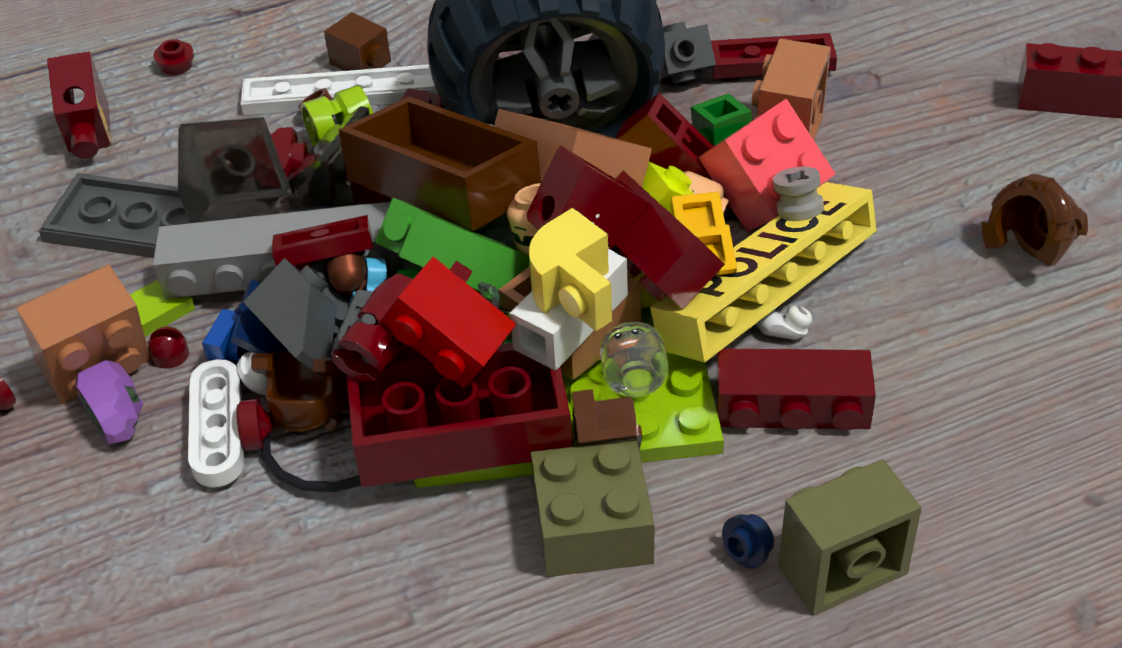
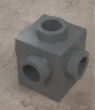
(686, 52)

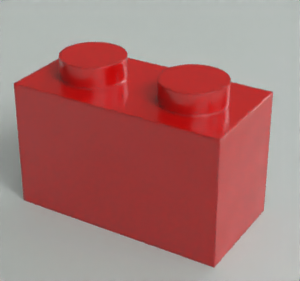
(448, 322)

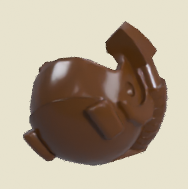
(1039, 215)
(298, 395)

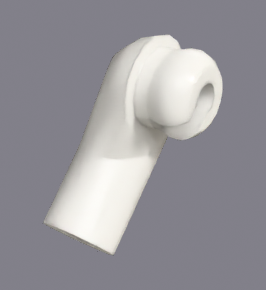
(788, 326)

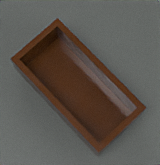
(439, 161)

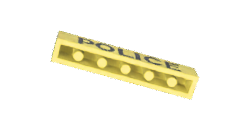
(769, 271)

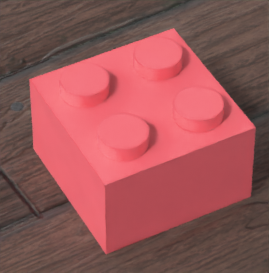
(755, 154)

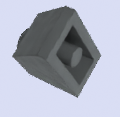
(296, 311)

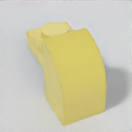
(569, 268)

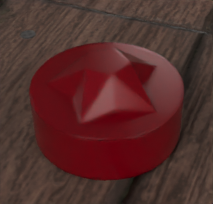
(252, 424)

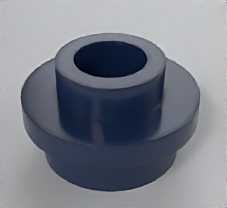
(747, 539)

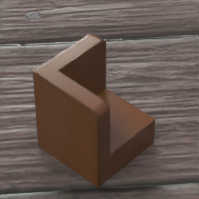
(603, 419)

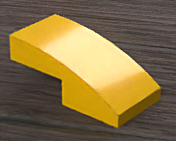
(705, 219)

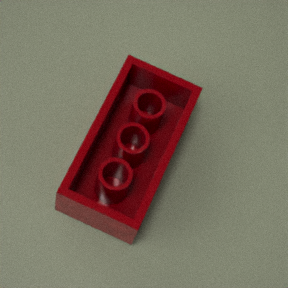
(429, 426)

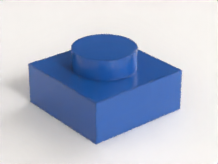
(217, 341)

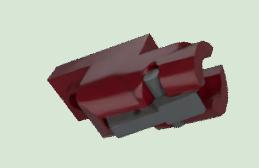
(366, 344)

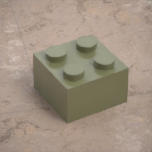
(592, 508)
(848, 536)

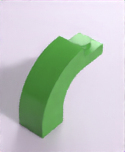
(421, 235)

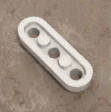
(213, 433)

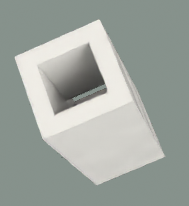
(556, 334)

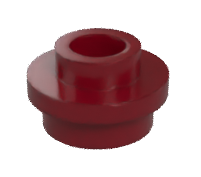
(174, 57)

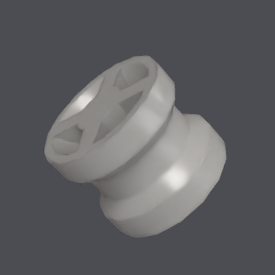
(798, 193)

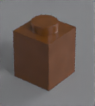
(357, 44)

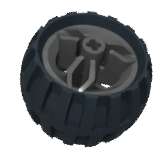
(553, 77)

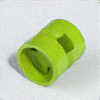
(319, 111)

